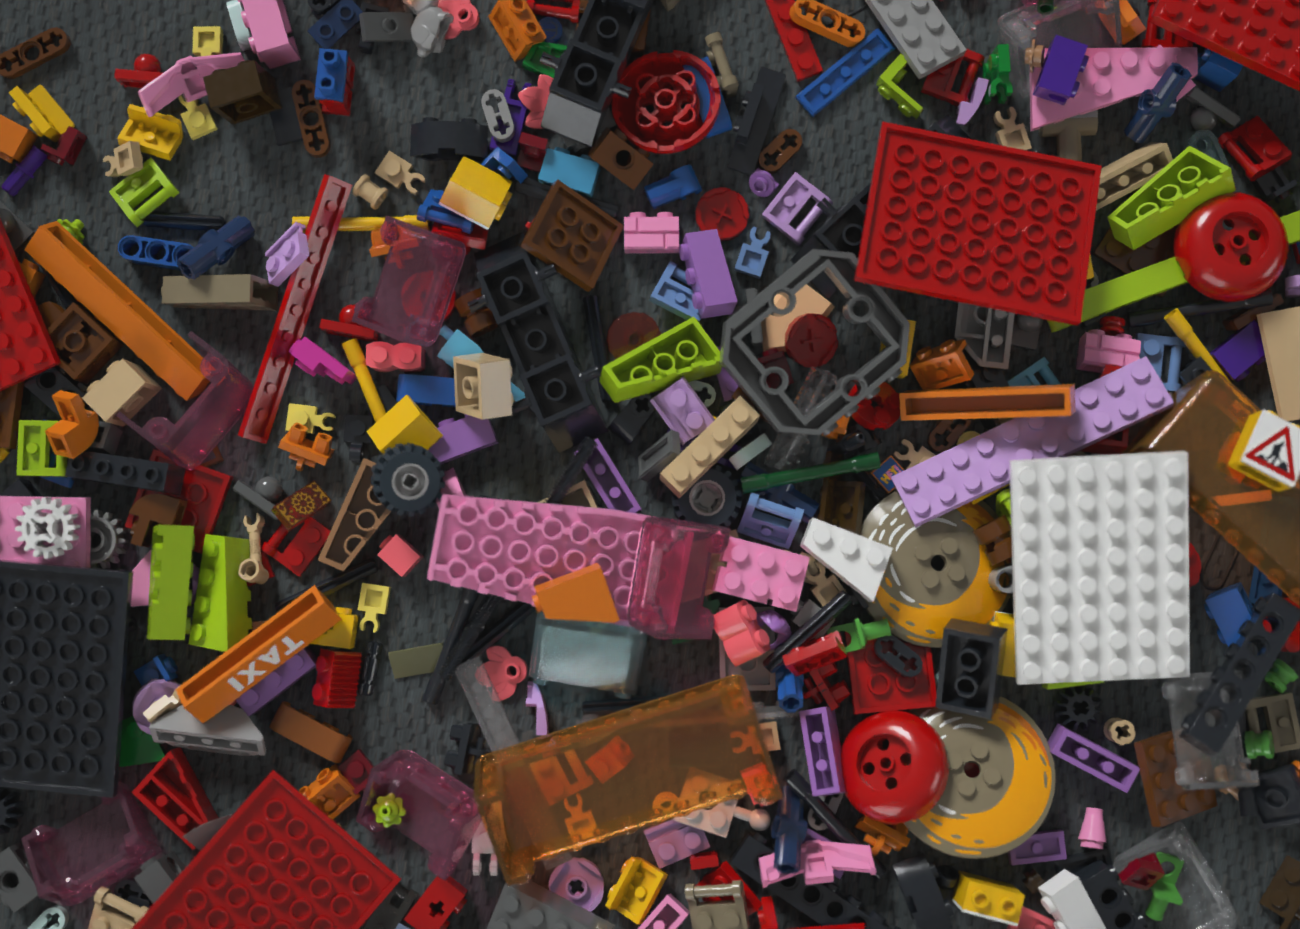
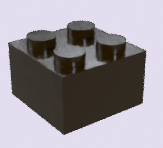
(242, 92)

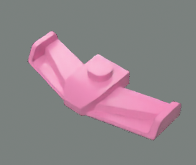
(184, 79)
(819, 861)

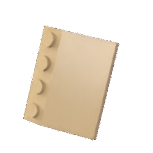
(1282, 352)

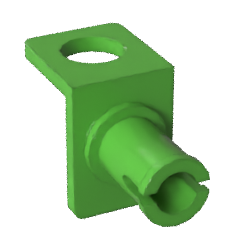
(861, 633)
(1165, 889)

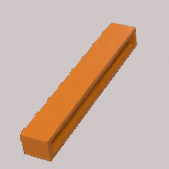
(118, 308)

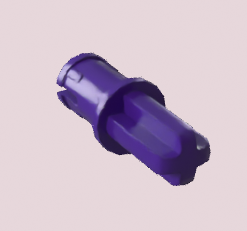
(24, 171)

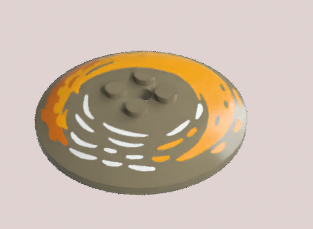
(913, 593)
(1007, 797)

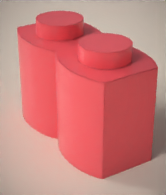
(402, 356)
(741, 633)

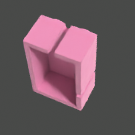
(269, 32)
(761, 574)

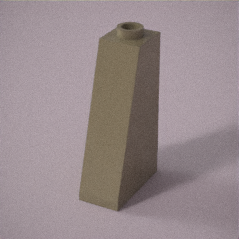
(220, 292)

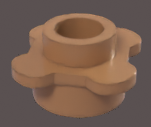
(1035, 56)

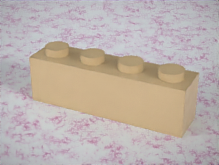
(1131, 172)
(709, 447)

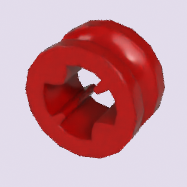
(1112, 325)

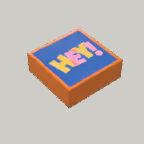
(888, 468)

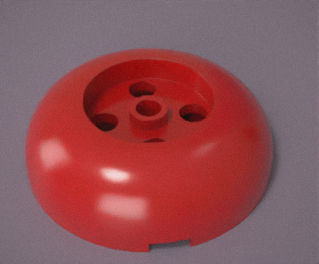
(652, 84)
(1223, 275)
(918, 783)

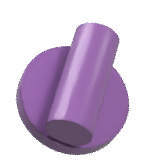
(762, 183)

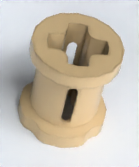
(370, 191)
(1112, 735)

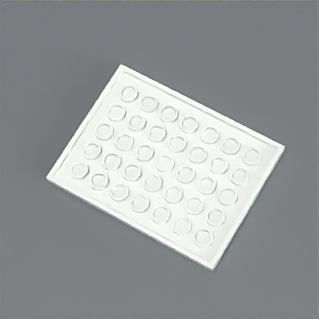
(1100, 567)

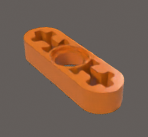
(838, 18)

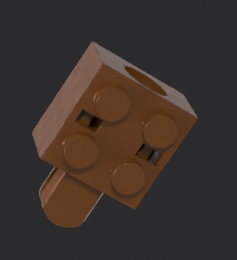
(79, 339)

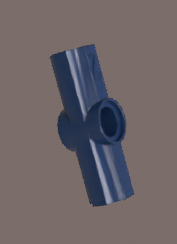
(1157, 102)
(215, 247)
(783, 495)
(789, 832)

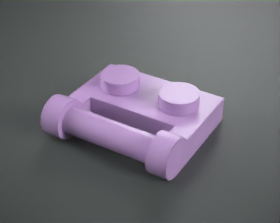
(789, 203)

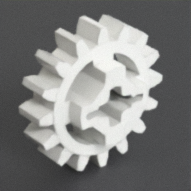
(37, 525)

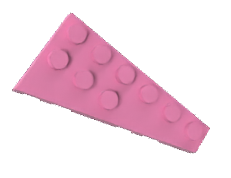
(1110, 79)

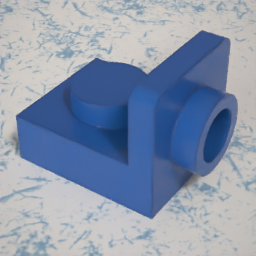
(504, 165)
(160, 668)

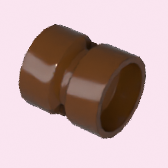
(479, 321)
(996, 538)

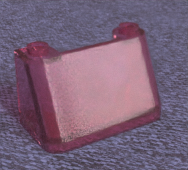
(413, 284)
(673, 578)
(437, 807)
(90, 850)

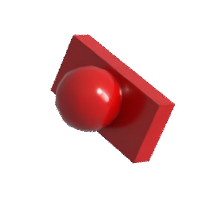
(146, 69)
(476, 239)
(347, 328)

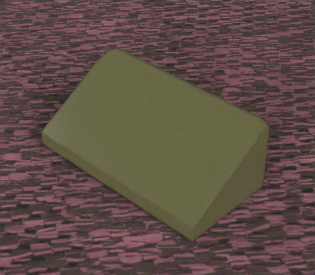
(415, 660)

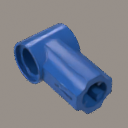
(676, 186)
(789, 689)

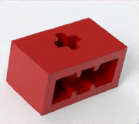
(449, 893)

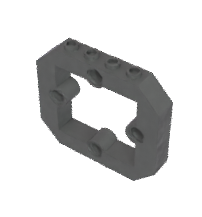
(879, 315)

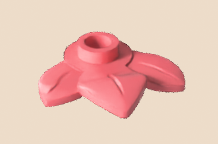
(457, 9)
(535, 100)
(499, 670)

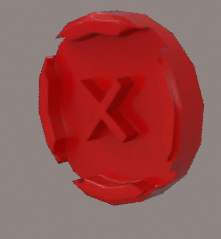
(722, 211)
(811, 340)

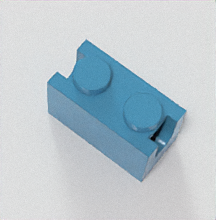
(574, 171)

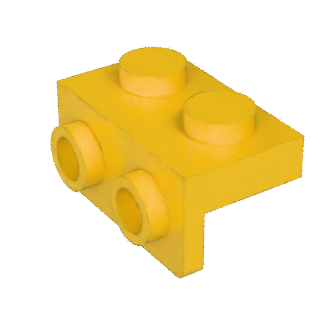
(43, 110)
(156, 134)
(636, 889)

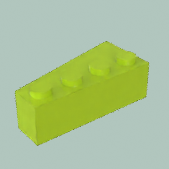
(1170, 197)
(661, 362)
(169, 582)
(221, 595)

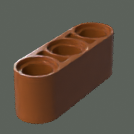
(310, 733)

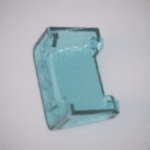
(587, 655)

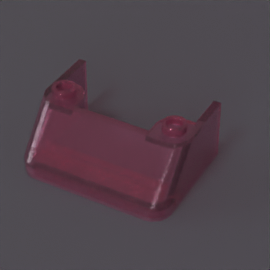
(208, 417)

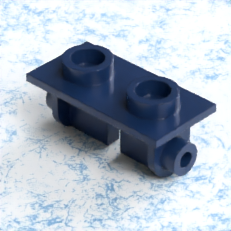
(335, 23)

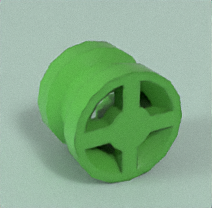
(1280, 675)
(1259, 744)

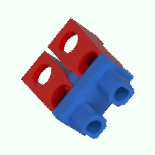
(334, 81)

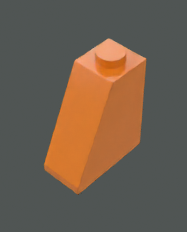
(577, 596)

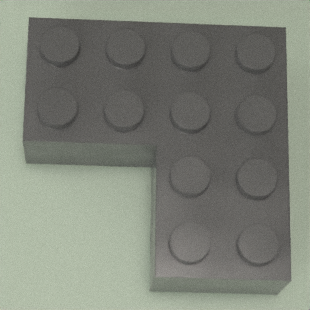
(539, 908)

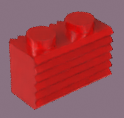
(336, 678)

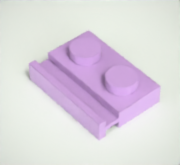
(287, 254)
(682, 410)
(674, 841)

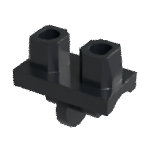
(470, 748)

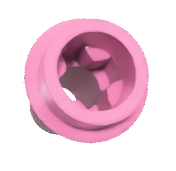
(1093, 830)

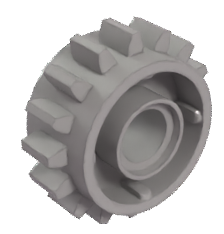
(111, 539)

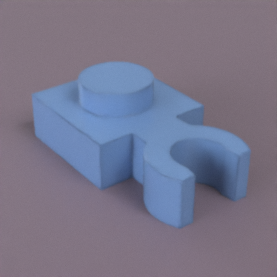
(753, 257)

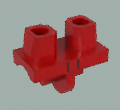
(832, 694)

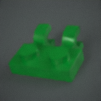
(997, 72)

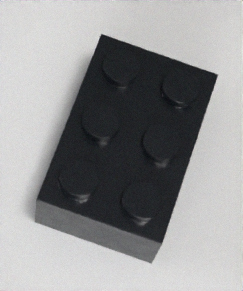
(971, 668)

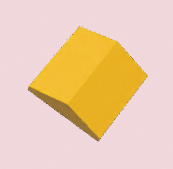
(404, 425)

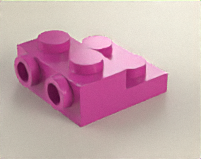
(317, 361)

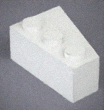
(848, 555)

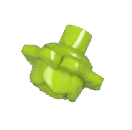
(73, 228)
(389, 810)

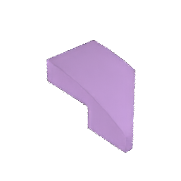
(967, 109)
(536, 699)

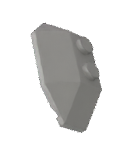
(986, 334)
(224, 733)

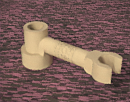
(252, 569)

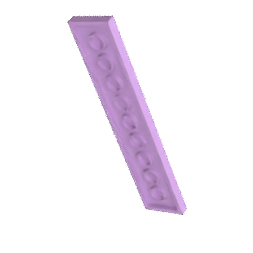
(983, 461)

